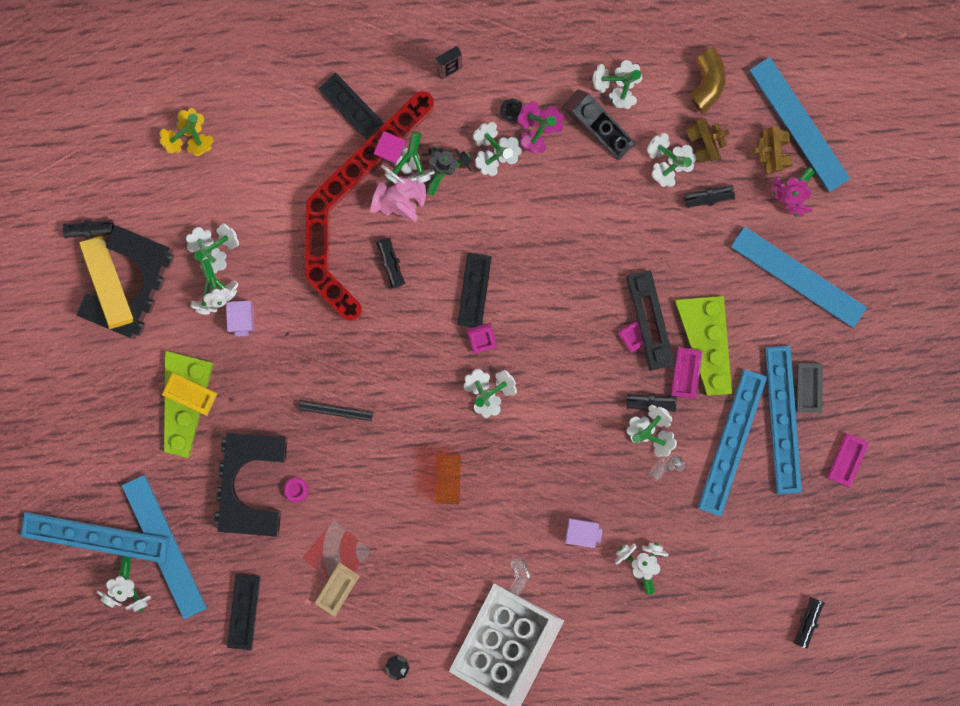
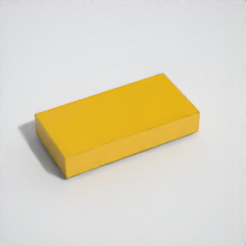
(189, 394)

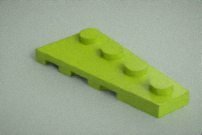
(707, 331)
(179, 420)

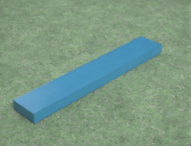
(799, 124)
(798, 277)
(783, 420)
(732, 442)
(95, 537)
(175, 568)

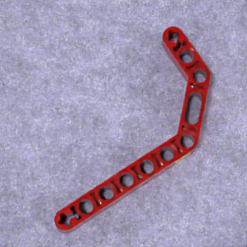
(348, 184)

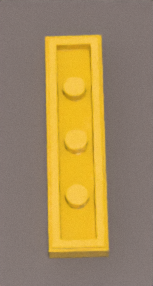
(106, 282)

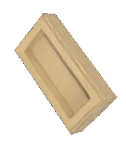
(337, 589)

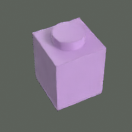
(240, 318)
(583, 533)

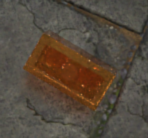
(447, 479)

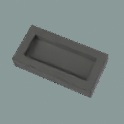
(809, 387)

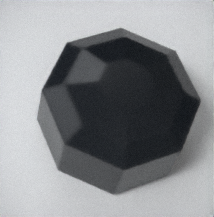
(510, 110)
(397, 667)

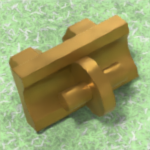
(702, 130)
(770, 150)

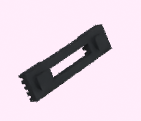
(641, 286)

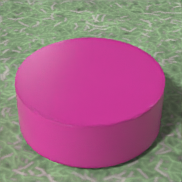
(296, 489)

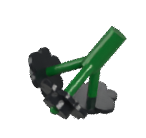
(444, 165)

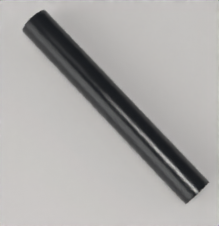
(335, 411)

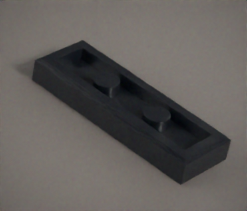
(449, 62)
(351, 106)
(474, 290)
(243, 612)

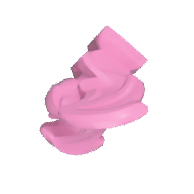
(397, 198)

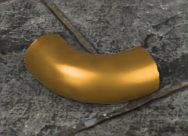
(711, 82)

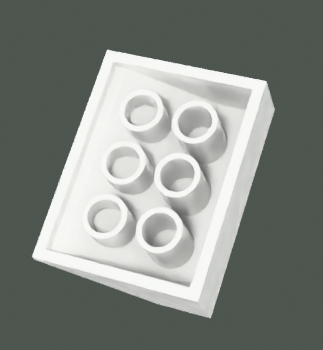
(506, 646)

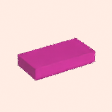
(686, 372)
(847, 460)

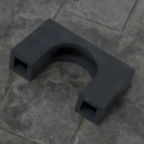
(153, 260)
(233, 514)

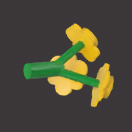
(190, 124)

